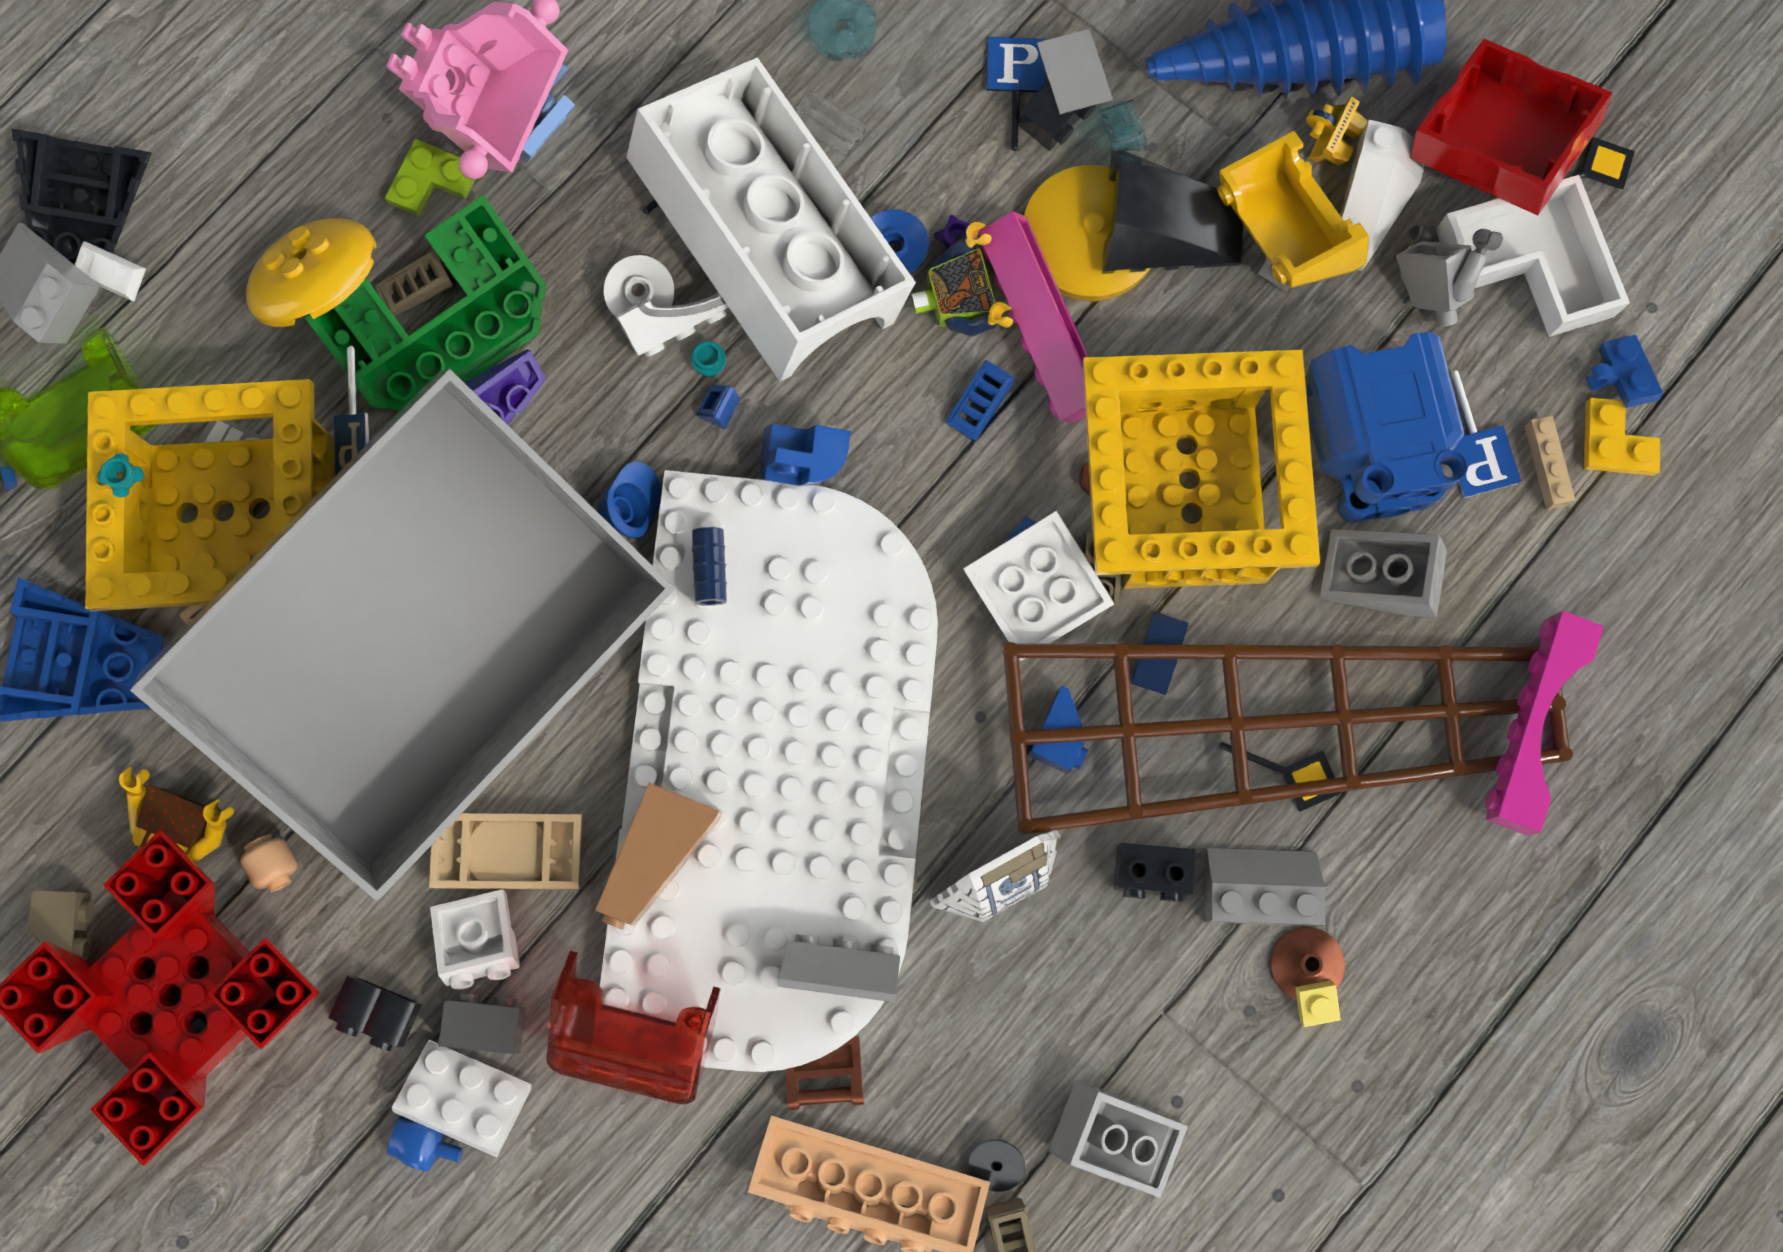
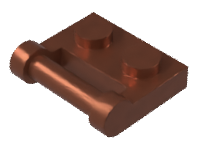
(840, 1062)

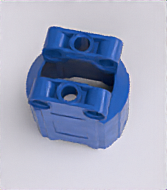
(1386, 426)

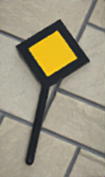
(1607, 163)
(1308, 769)

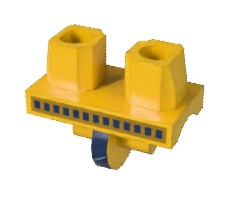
(1329, 127)

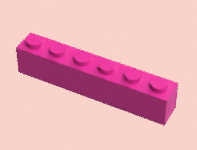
(1038, 312)

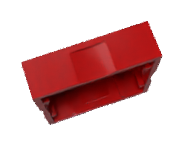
(1510, 126)

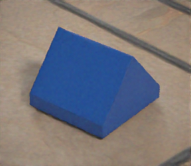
(719, 405)

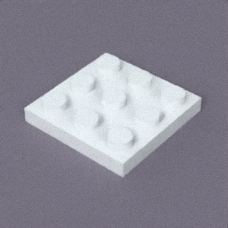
(1039, 583)

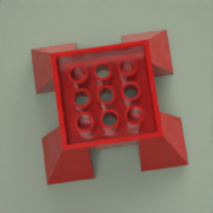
(242, 995)

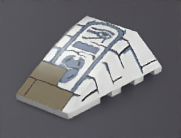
(1002, 880)

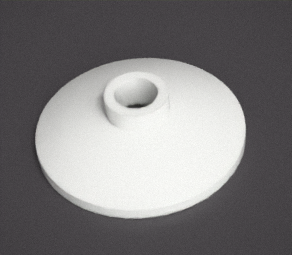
(637, 269)

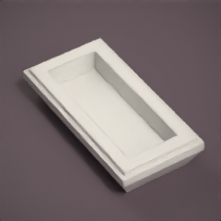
(110, 270)

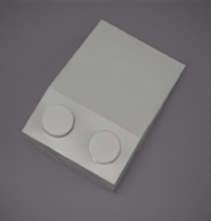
(42, 288)
(1385, 571)
(1117, 1139)

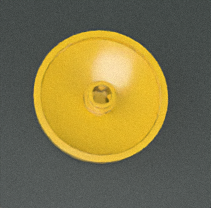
(1071, 222)

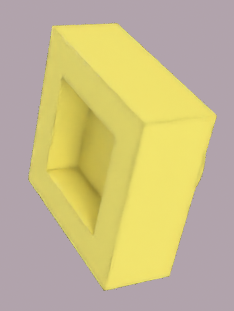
(1317, 1003)

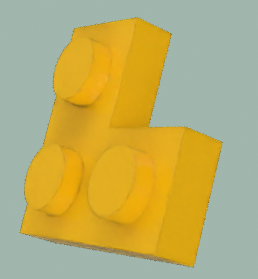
(1608, 446)

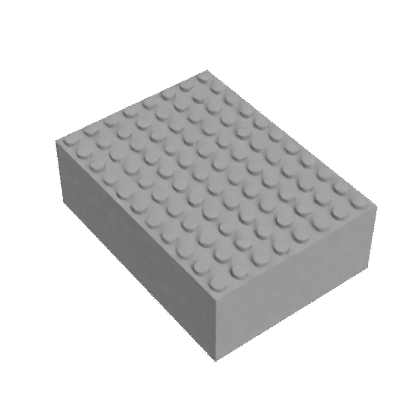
(404, 635)

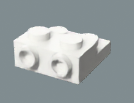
(474, 939)

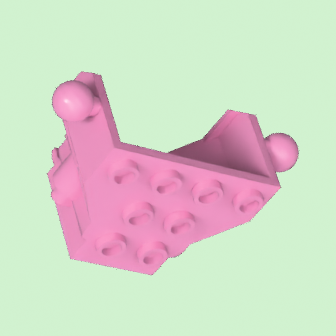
(484, 80)

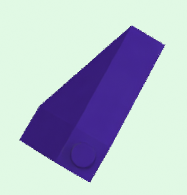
(509, 385)

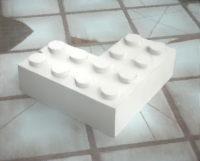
(1556, 251)

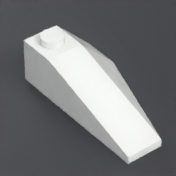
(1380, 180)

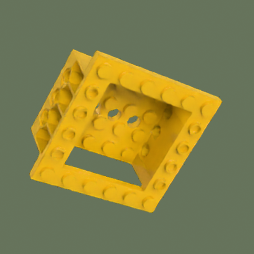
(1132, 425)
(138, 543)

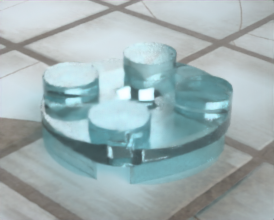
(846, 44)

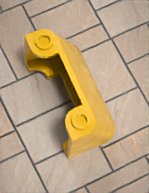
(1292, 215)

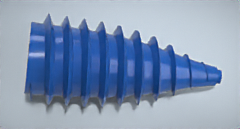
(1309, 44)

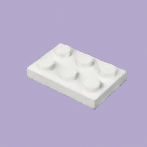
(462, 1098)

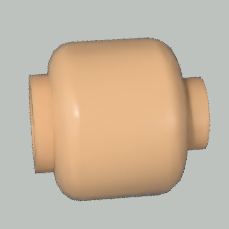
(268, 863)

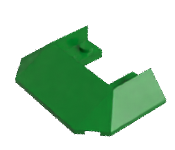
(467, 336)

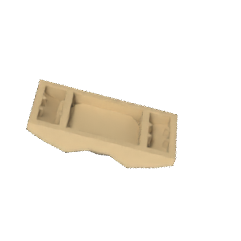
(508, 852)

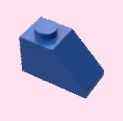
(1067, 754)

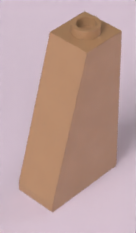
(655, 849)

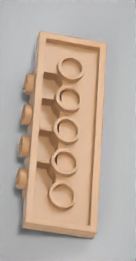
(868, 1189)

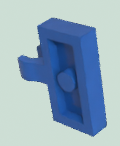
(1627, 370)

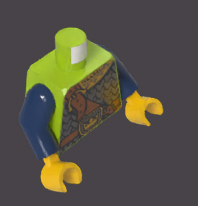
(961, 288)

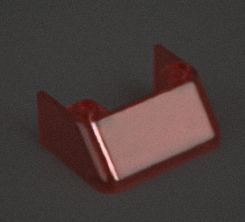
(625, 1046)

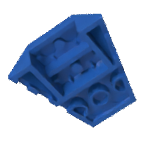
(71, 658)

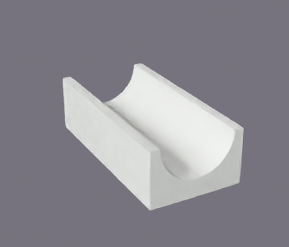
(766, 214)

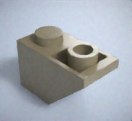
(62, 919)

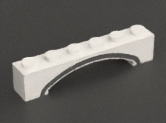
(651, 325)

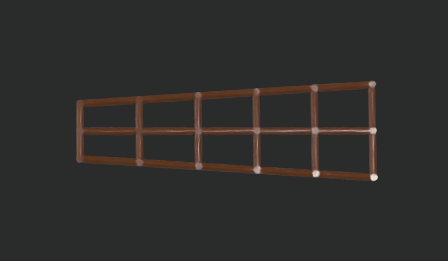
(1237, 724)

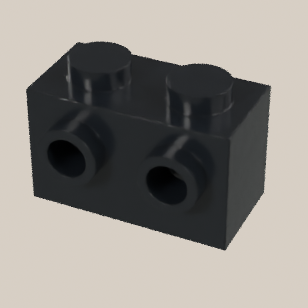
(1154, 870)

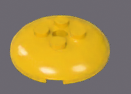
(309, 271)

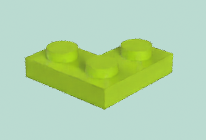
(421, 172)

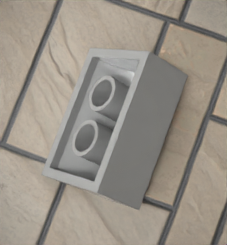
(1264, 887)
(840, 969)

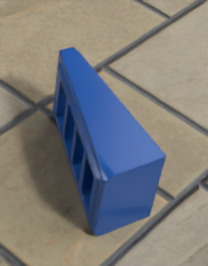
(996, 375)

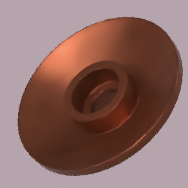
(1294, 948)

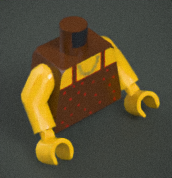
(189, 824)

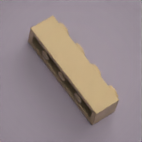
(1549, 462)

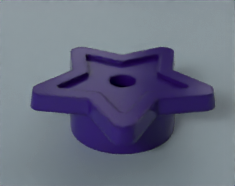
(953, 228)

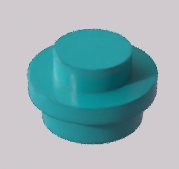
(708, 358)

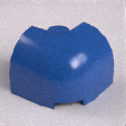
(803, 455)

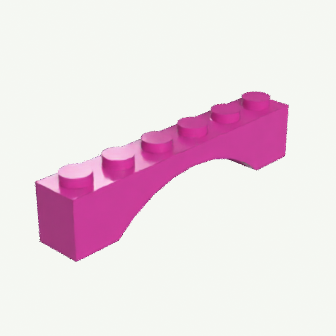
(1521, 790)

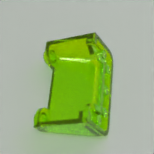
(49, 431)

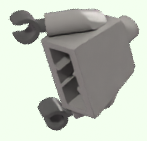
(1443, 273)

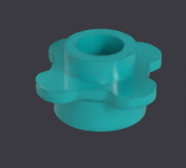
(116, 465)

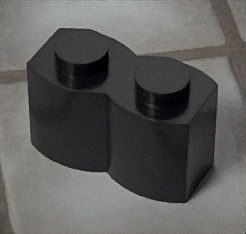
(375, 1012)

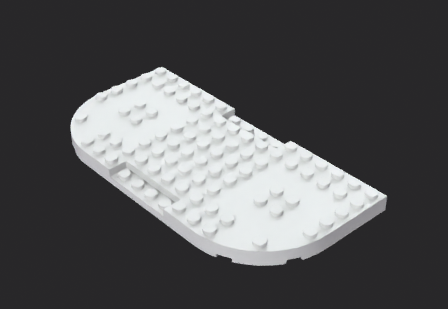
(808, 734)

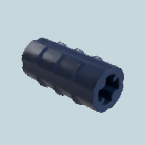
(709, 566)

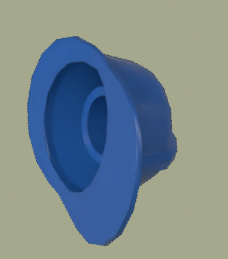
(631, 500)

